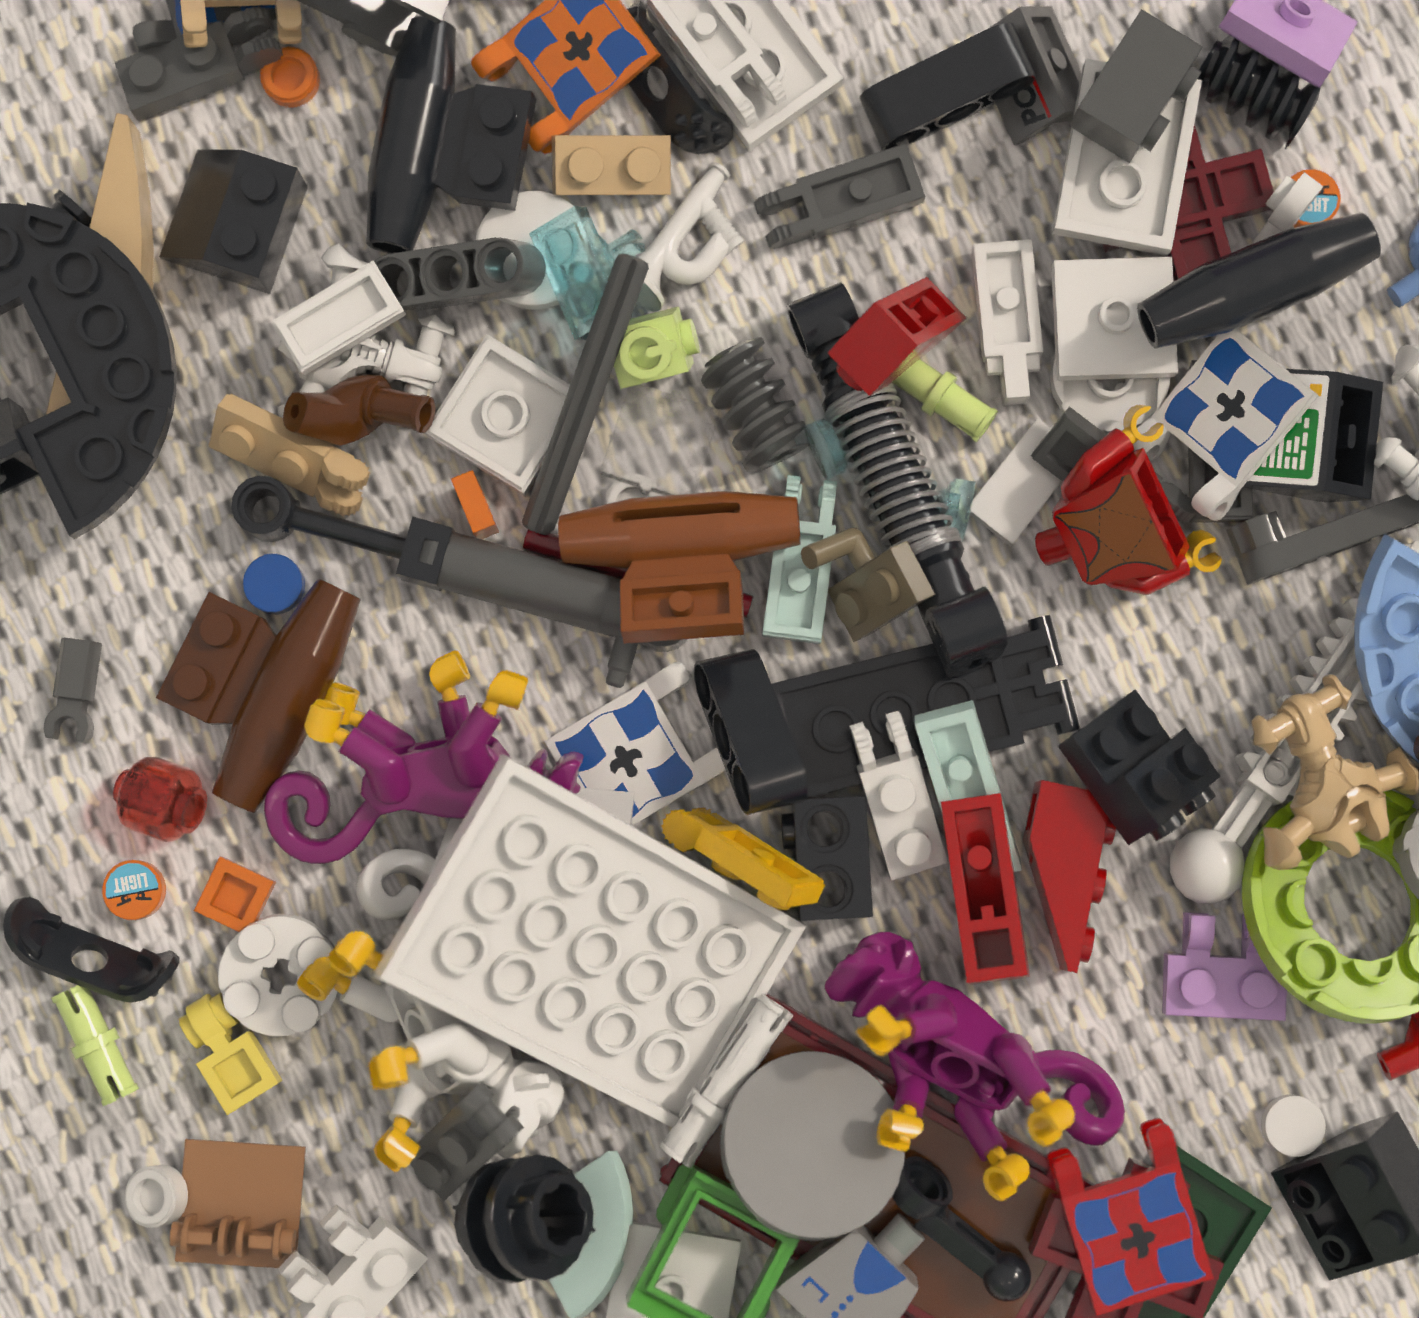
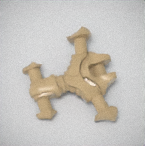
(1333, 792)

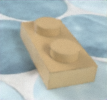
(611, 164)

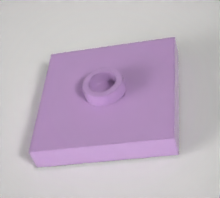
(1292, 33)

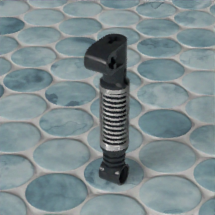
(958, 618)

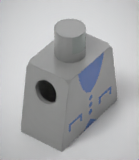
(855, 1274)

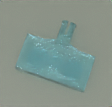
(580, 263)

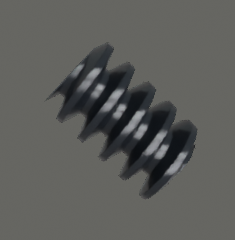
(1257, 88)

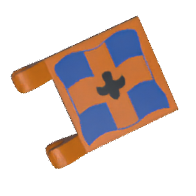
(576, 57)

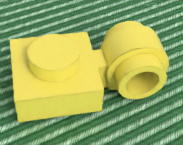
(237, 1067)

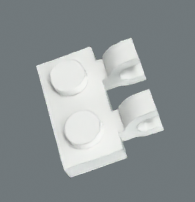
(367, 1276)

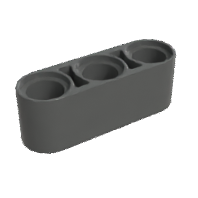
(481, 273)

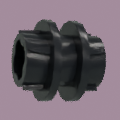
(523, 1219)

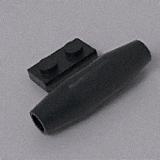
(435, 138)
(1258, 280)

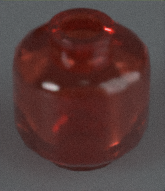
(160, 799)

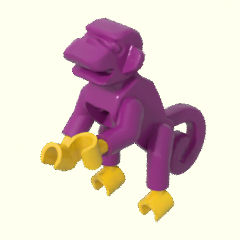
(421, 777)
(954, 1043)

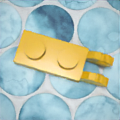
(743, 857)

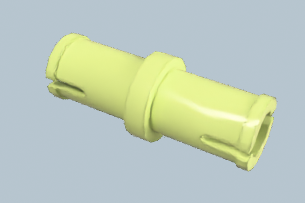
(946, 398)
(95, 1044)

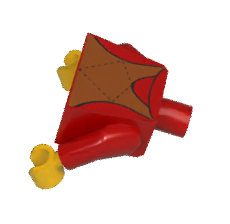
(1120, 520)

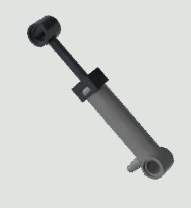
(464, 565)

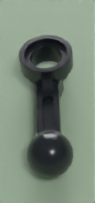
(925, 1195)

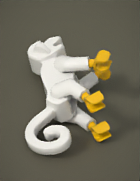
(439, 1047)

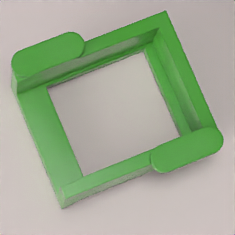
(674, 1213)

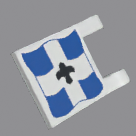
(1231, 414)
(636, 748)

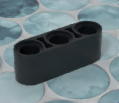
(948, 86)
(750, 731)

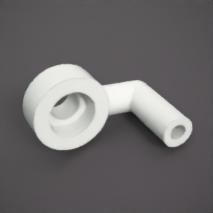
(1289, 204)

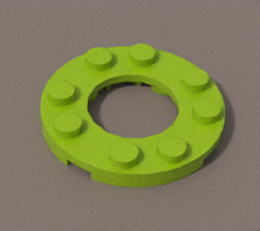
(1313, 966)

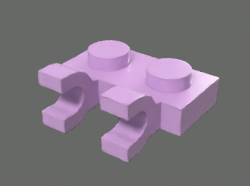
(1217, 984)

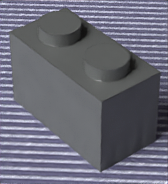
(1136, 86)

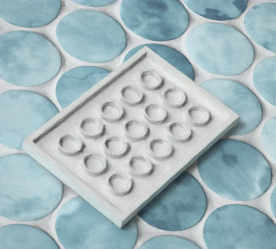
(588, 943)

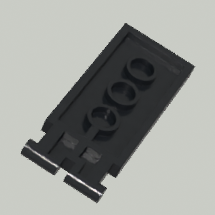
(1006, 694)

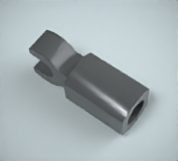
(74, 687)

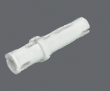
(731, 1071)

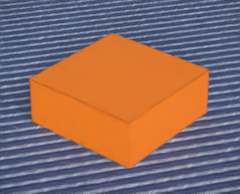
(475, 505)
(234, 895)

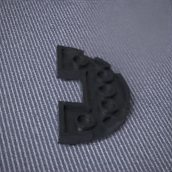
(108, 352)

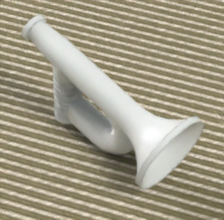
(663, 254)

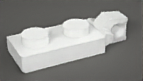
(1008, 314)

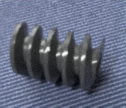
(753, 405)

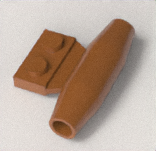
(680, 556)

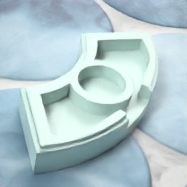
(601, 1257)

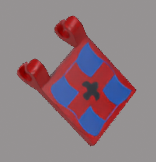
(1135, 1230)

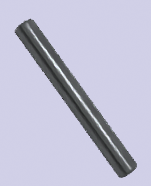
(585, 393)

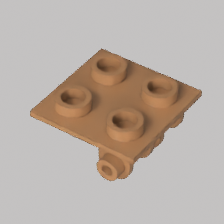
(240, 1203)

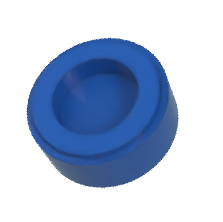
(274, 584)

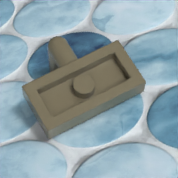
(878, 588)

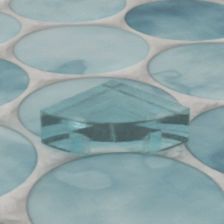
(959, 493)

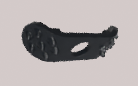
(681, 113)
(49, 944)

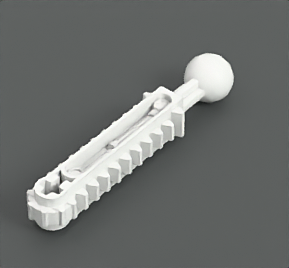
(1210, 862)

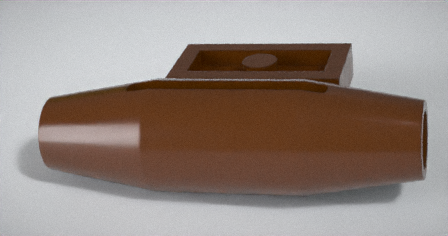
(259, 682)

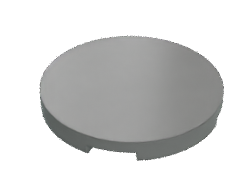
(807, 1146)

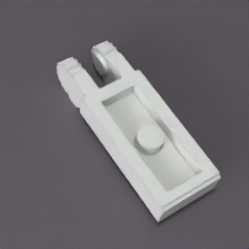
(719, 51)
(898, 802)

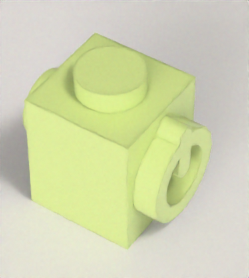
(656, 348)

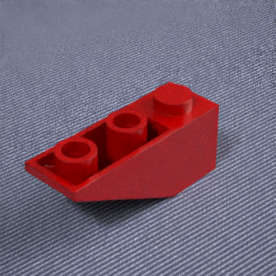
(1064, 854)

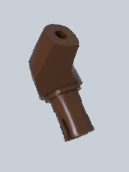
(355, 410)

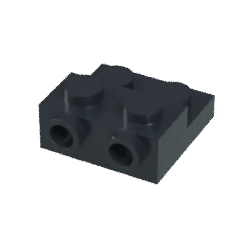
(1139, 770)

